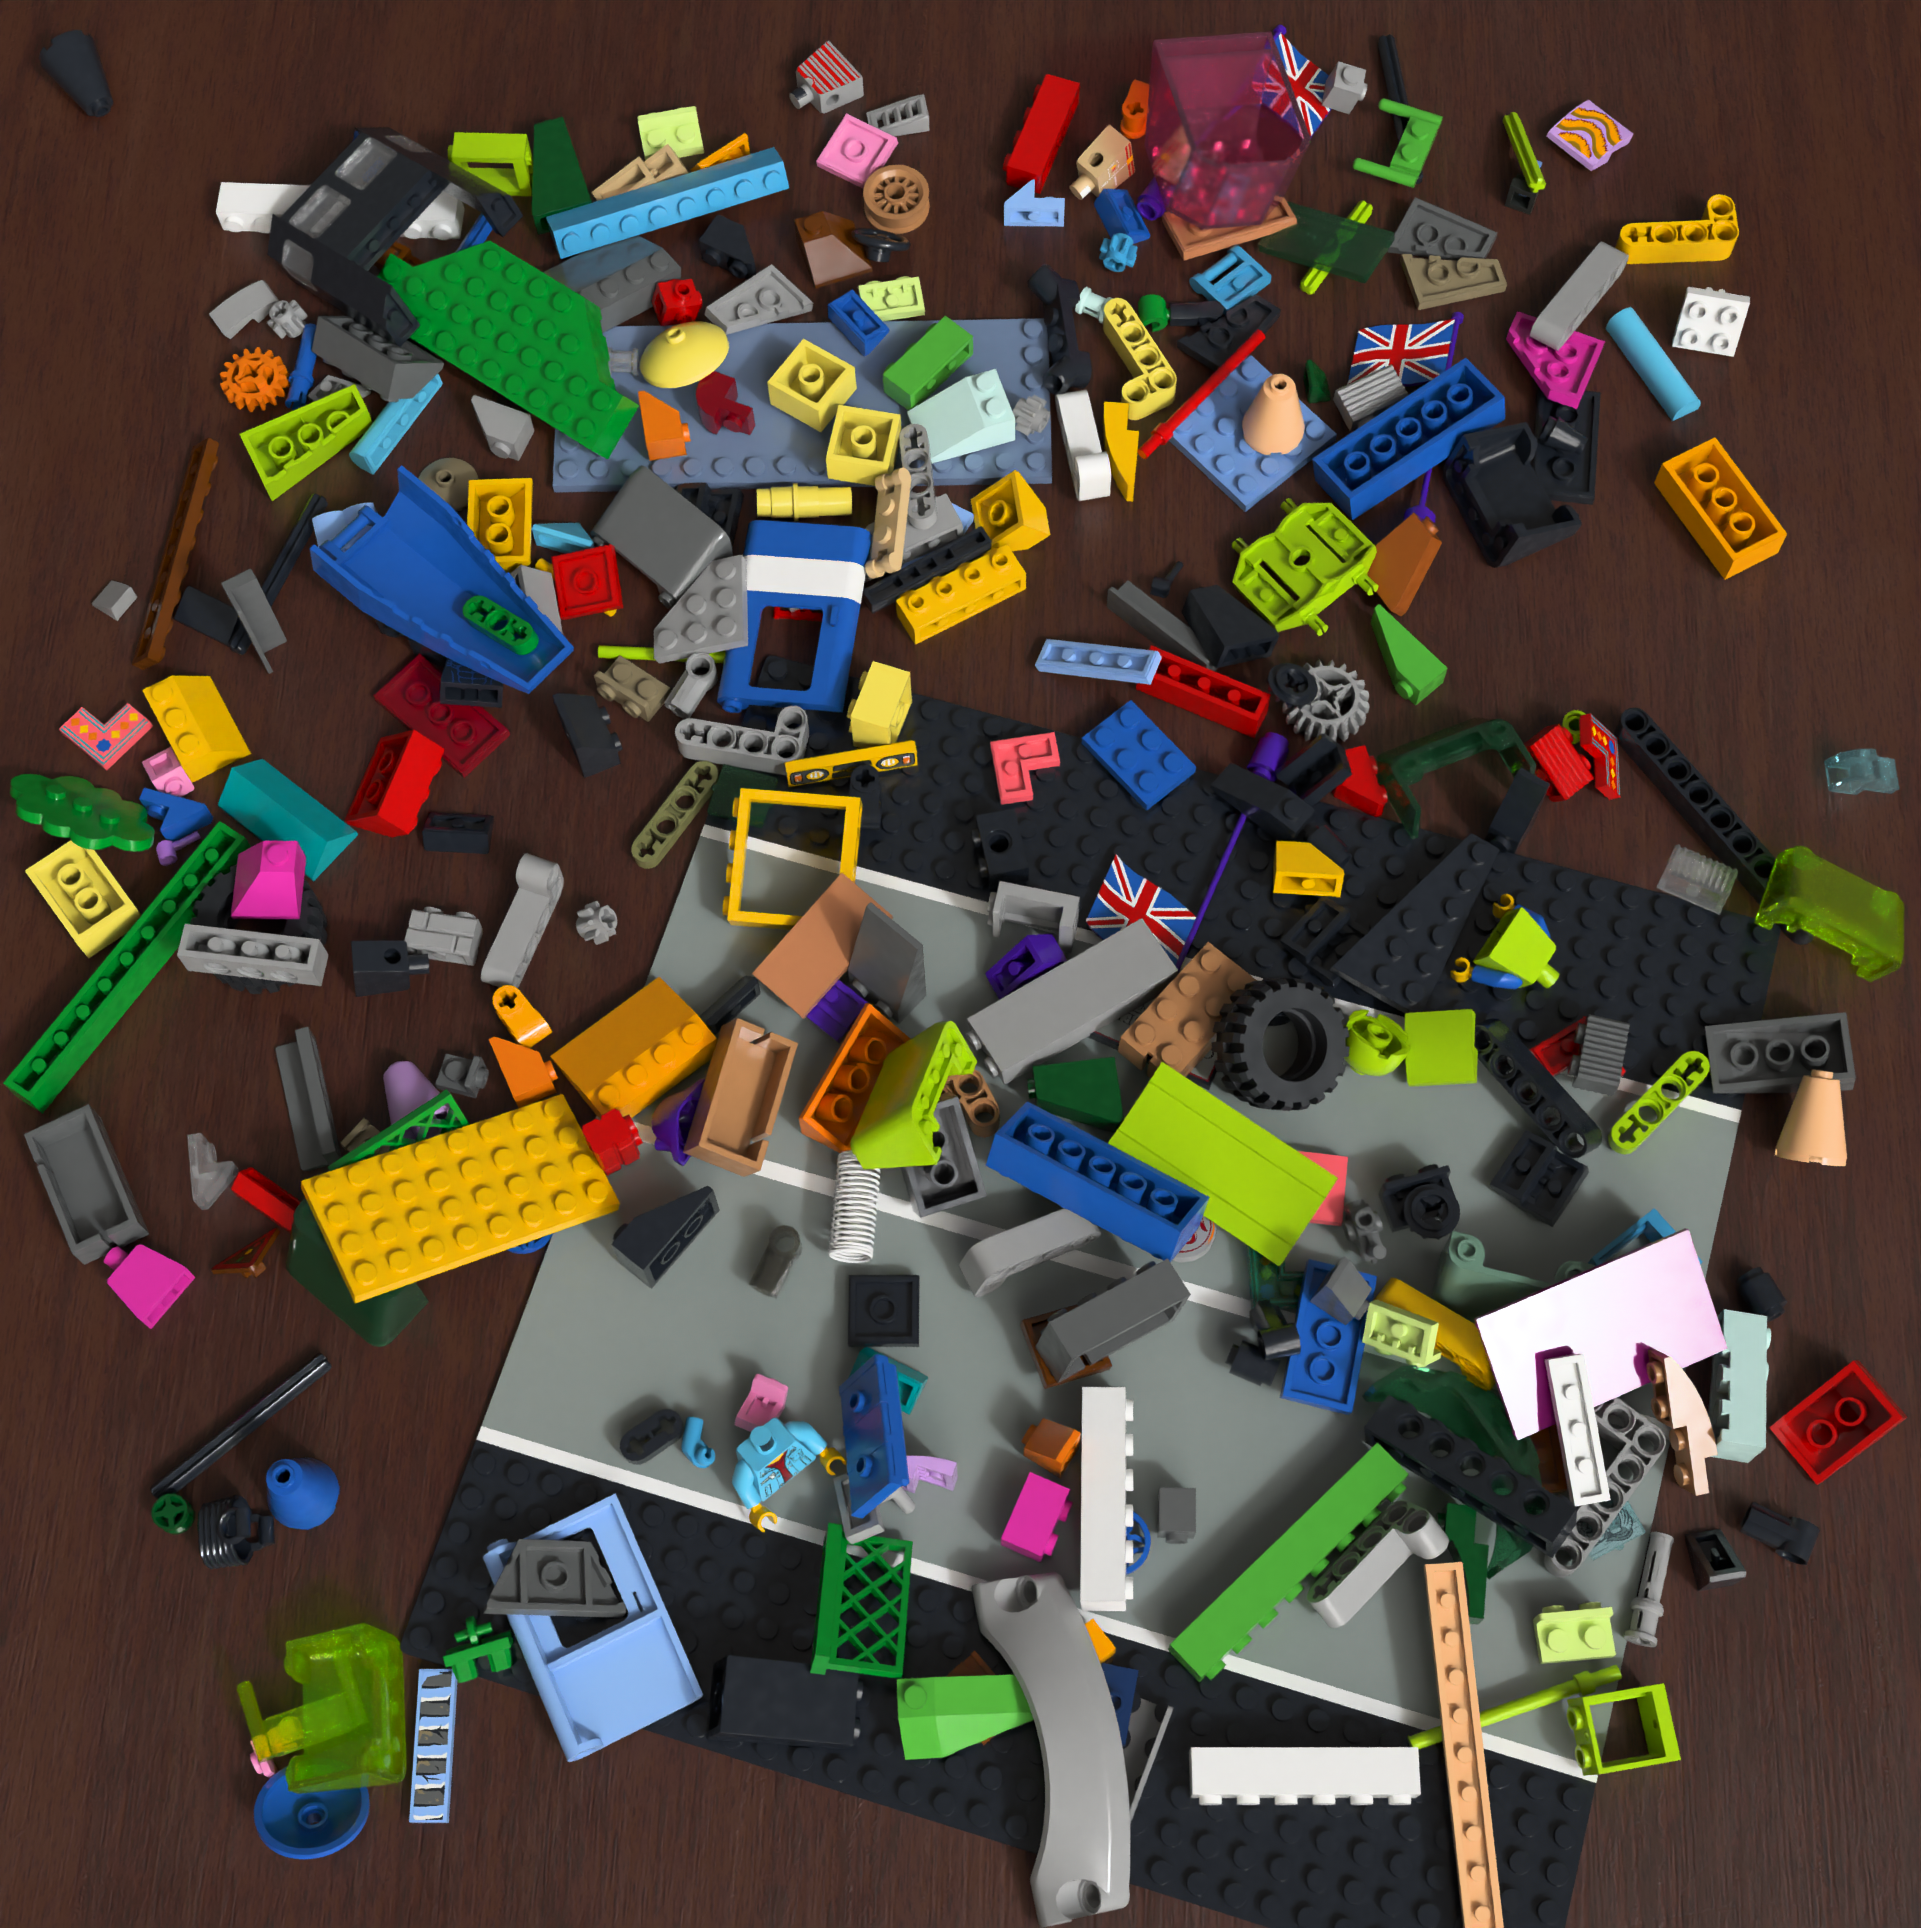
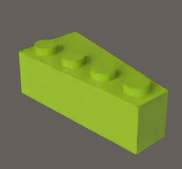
(305, 438)

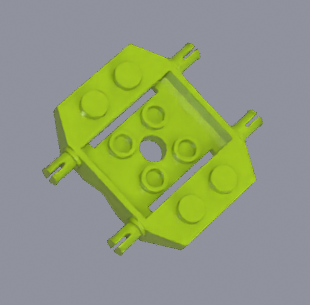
(1314, 583)

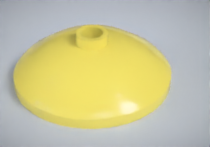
(684, 354)

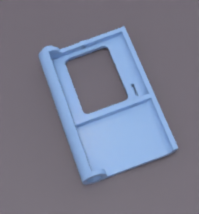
(619, 1675)

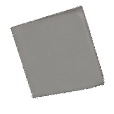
(115, 599)

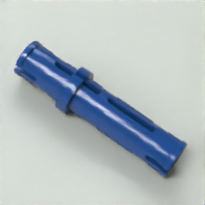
(301, 378)

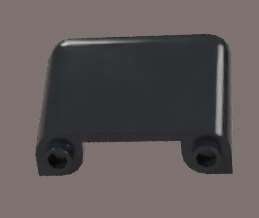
(1503, 496)

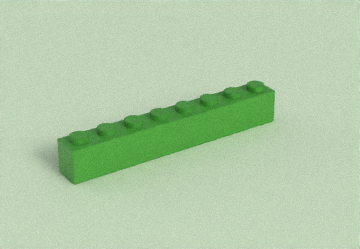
(1288, 1562)

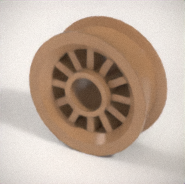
(896, 199)

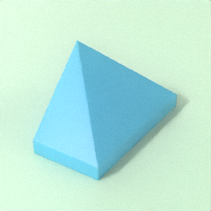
(562, 537)

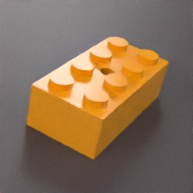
(1720, 508)

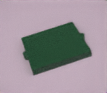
(728, 788)

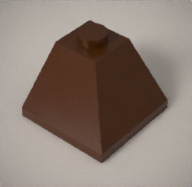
(830, 249)

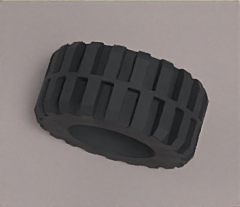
(216, 912)
(1319, 1044)

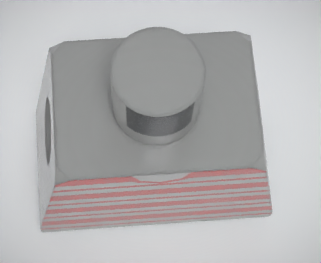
(826, 81)

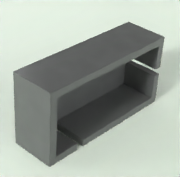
(86, 1185)
(1111, 1319)

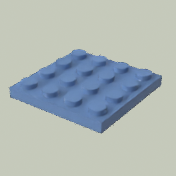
(1216, 443)

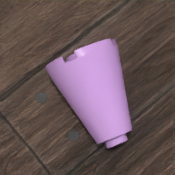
(406, 1091)

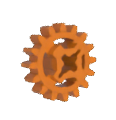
(254, 379)

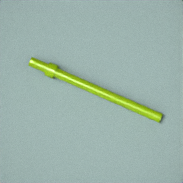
(1582, 1684)

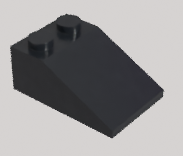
(660, 1236)

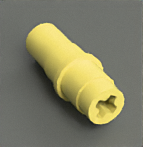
(803, 502)

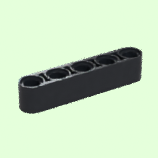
(1549, 1092)

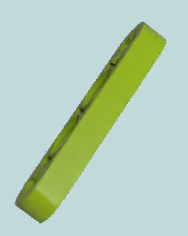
(1657, 1101)

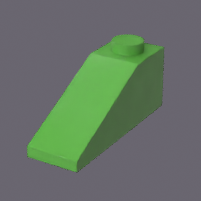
(1409, 663)

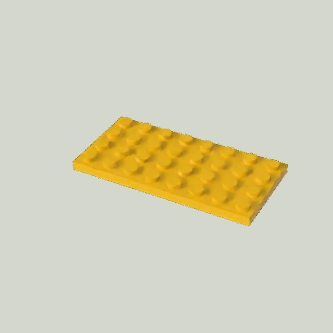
(458, 1197)

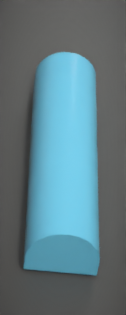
(1652, 364)
(391, 427)

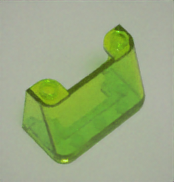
(1836, 908)
(367, 1754)

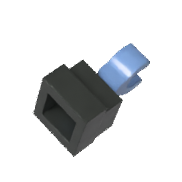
(1520, 195)

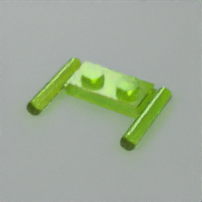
(306, 1723)

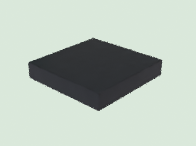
(883, 1311)

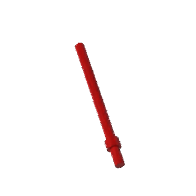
(1164, 431)

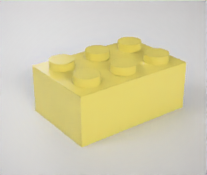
(84, 896)

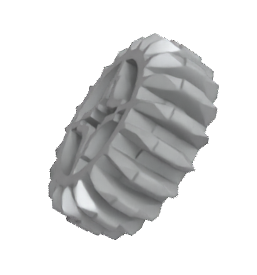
(1324, 712)

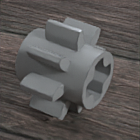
(287, 319)
(1031, 415)
(596, 922)

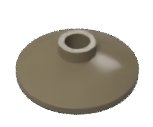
(456, 489)

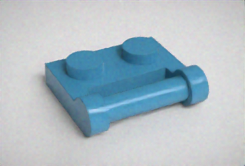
(1237, 285)

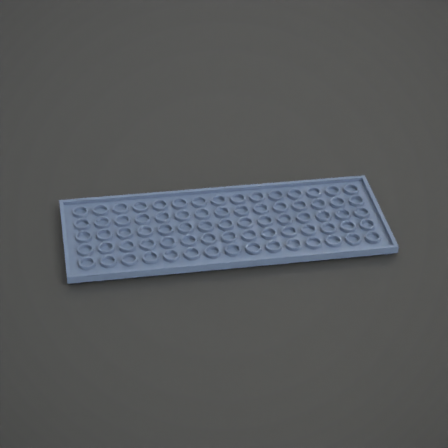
(792, 452)

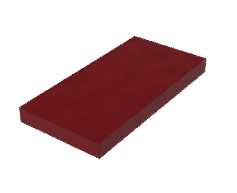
(462, 730)

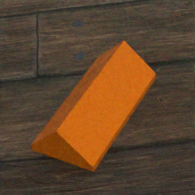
(849, 1080)

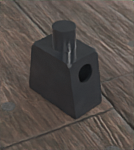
(384, 966)

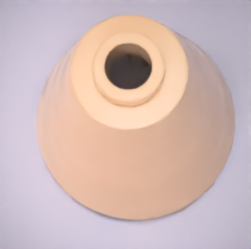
(1274, 417)
(1815, 1122)

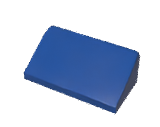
(1121, 214)
(857, 322)

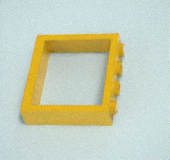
(739, 839)

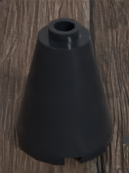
(78, 70)

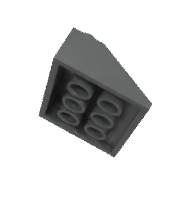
(618, 277)

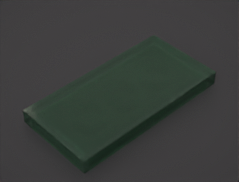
(1329, 243)

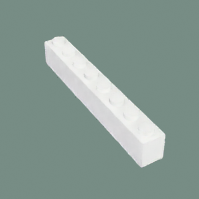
(252, 205)

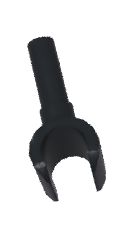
(1162, 586)

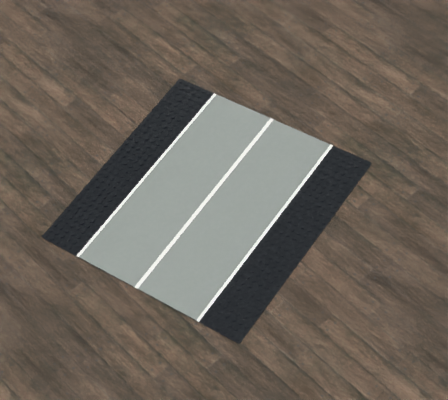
(611, 1352)

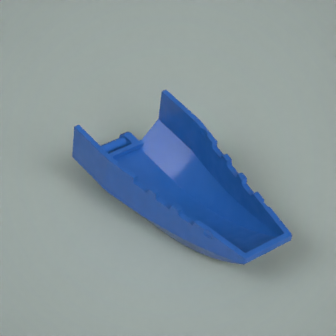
(420, 572)

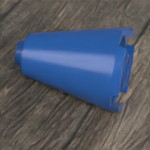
(301, 1492)

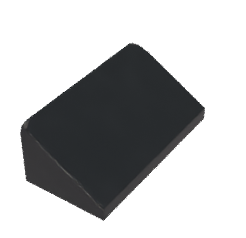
(207, 615)
(458, 833)
(731, 1003)

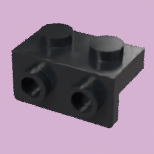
(1315, 769)
(1397, 1188)

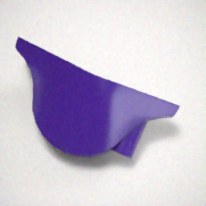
(673, 1121)

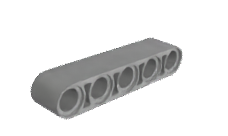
(1579, 296)

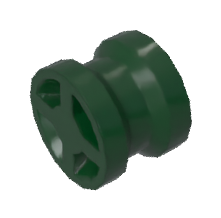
(166, 1510)

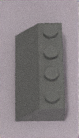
(373, 359)

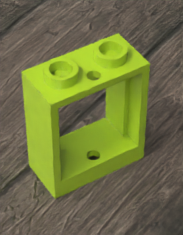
(496, 149)
(1655, 1720)

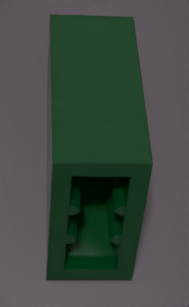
(1079, 1091)

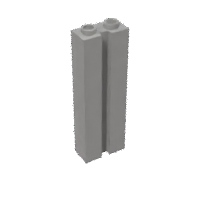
(1071, 1001)

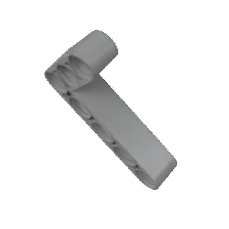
(1620, 1490)

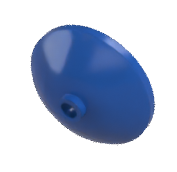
(285, 1818)

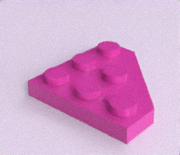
(1558, 373)

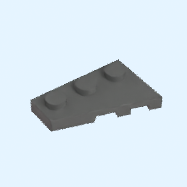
(1438, 232)

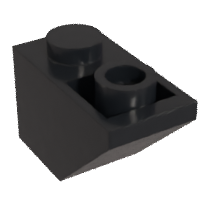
(728, 247)

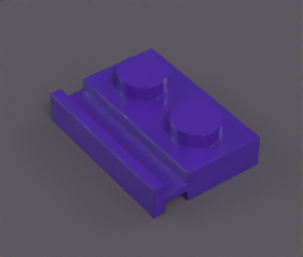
(837, 1011)

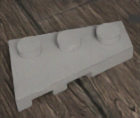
(757, 302)

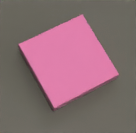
(856, 150)

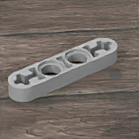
(919, 475)

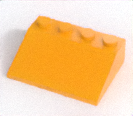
(637, 1051)

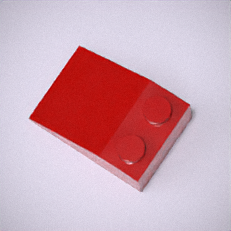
(1838, 1421)

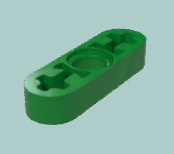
(505, 635)

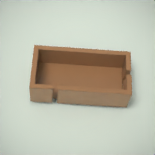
(1182, 1018)
(740, 1097)

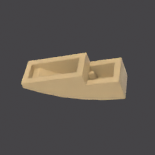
(640, 173)

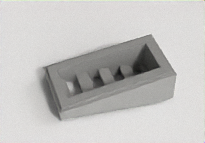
(906, 107)

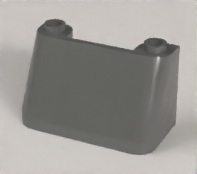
(661, 534)

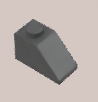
(1343, 1293)

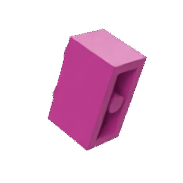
(1036, 1517)

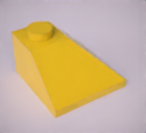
(1011, 513)

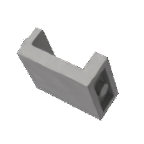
(1035, 909)

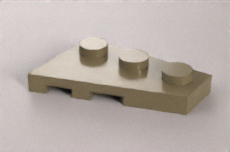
(1450, 281)

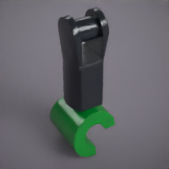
(1153, 310)

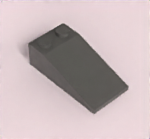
(887, 965)
(1778, 1052)

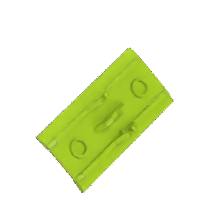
(1253, 1179)

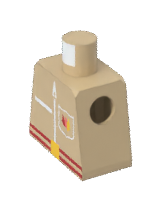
(1104, 164)

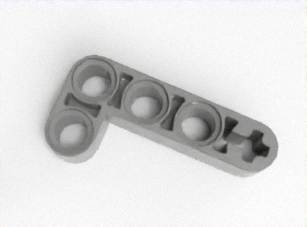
(699, 739)
(526, 920)
(1024, 1246)
(1374, 1558)

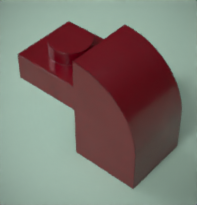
(717, 405)

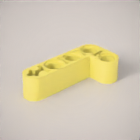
(1134, 355)

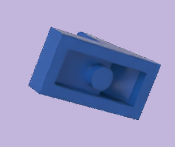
(179, 814)

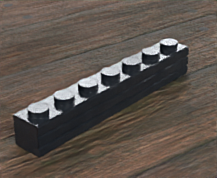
(922, 571)

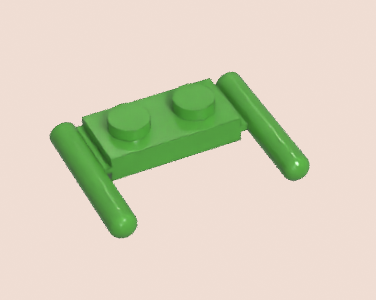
(1412, 148)

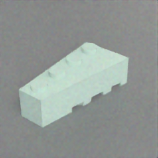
(1739, 1386)

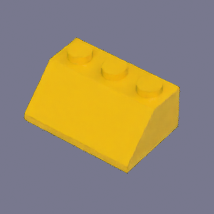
(502, 518)
(196, 724)

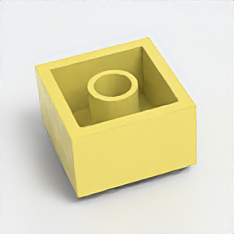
(812, 385)
(862, 445)
(880, 706)

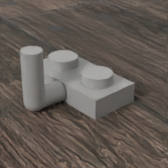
(857, 1528)

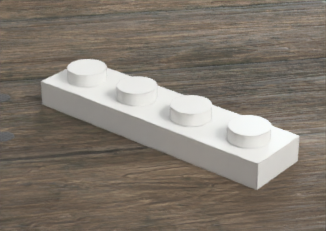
(1577, 1429)

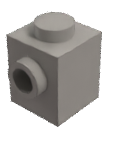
(1344, 87)

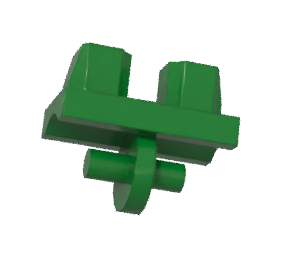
(463, 1656)

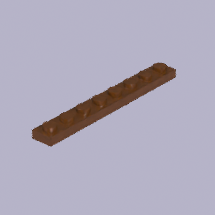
(175, 555)

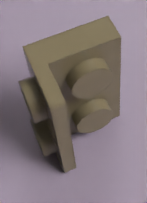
(632, 688)

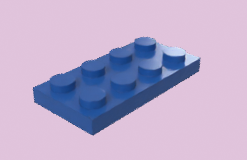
(1330, 1353)

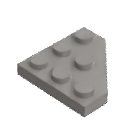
(708, 615)

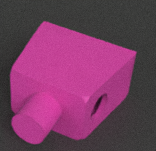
(146, 1281)

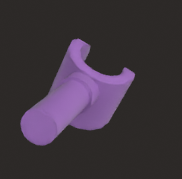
(167, 849)

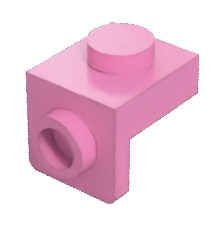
(763, 1403)

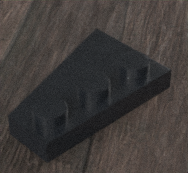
(1223, 337)

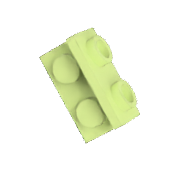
(671, 127)
(894, 298)
(1401, 1334)
(1574, 1634)

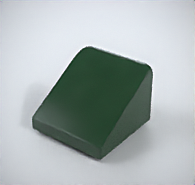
(1315, 383)

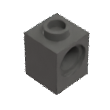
(1176, 1514)

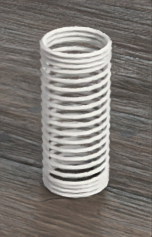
(860, 1179)

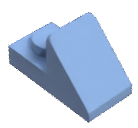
(1026, 210)

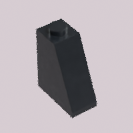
(1227, 627)

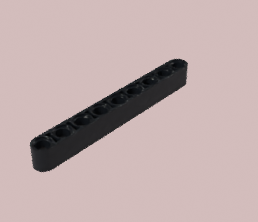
(1699, 815)

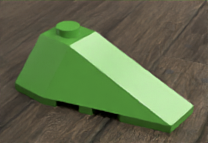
(956, 1712)

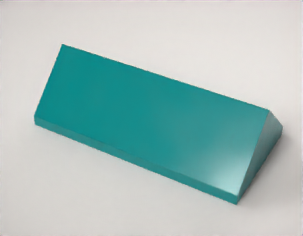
(282, 811)

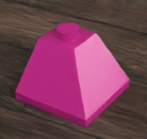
(269, 881)

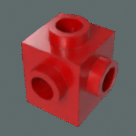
(676, 302)

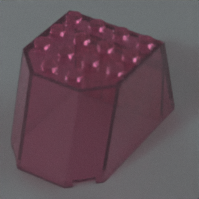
(1222, 128)

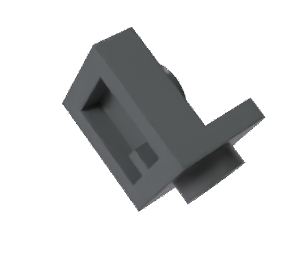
(462, 1075)

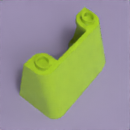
(900, 1110)

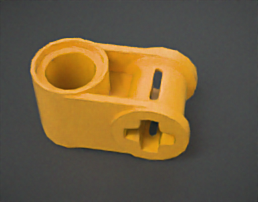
(522, 1020)

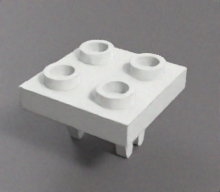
(1710, 321)

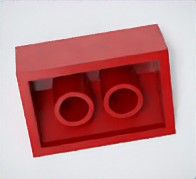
(395, 784)

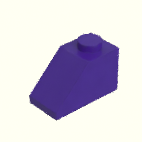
(1025, 963)

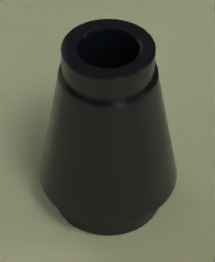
(1561, 435)

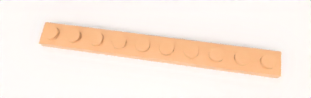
(1463, 1746)

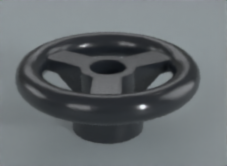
(880, 243)

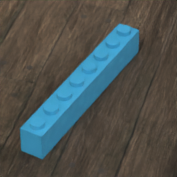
(667, 202)

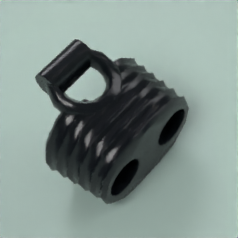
(224, 1530)

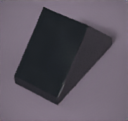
(1713, 1560)

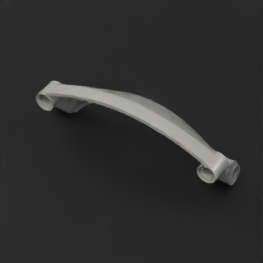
(1087, 1813)

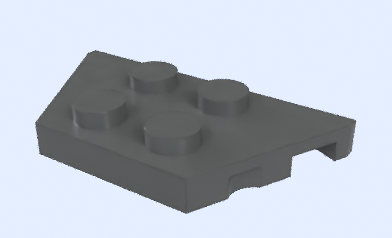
(554, 1581)

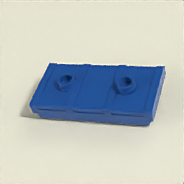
(873, 1434)

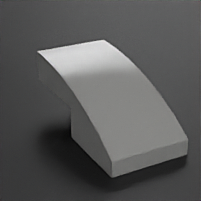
(247, 304)

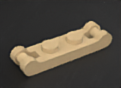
(889, 523)

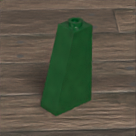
(556, 173)

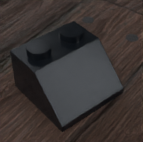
(588, 733)

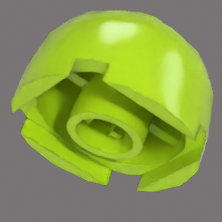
(1374, 1044)

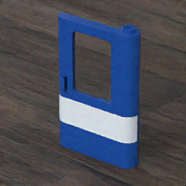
(803, 570)

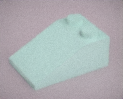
(966, 417)

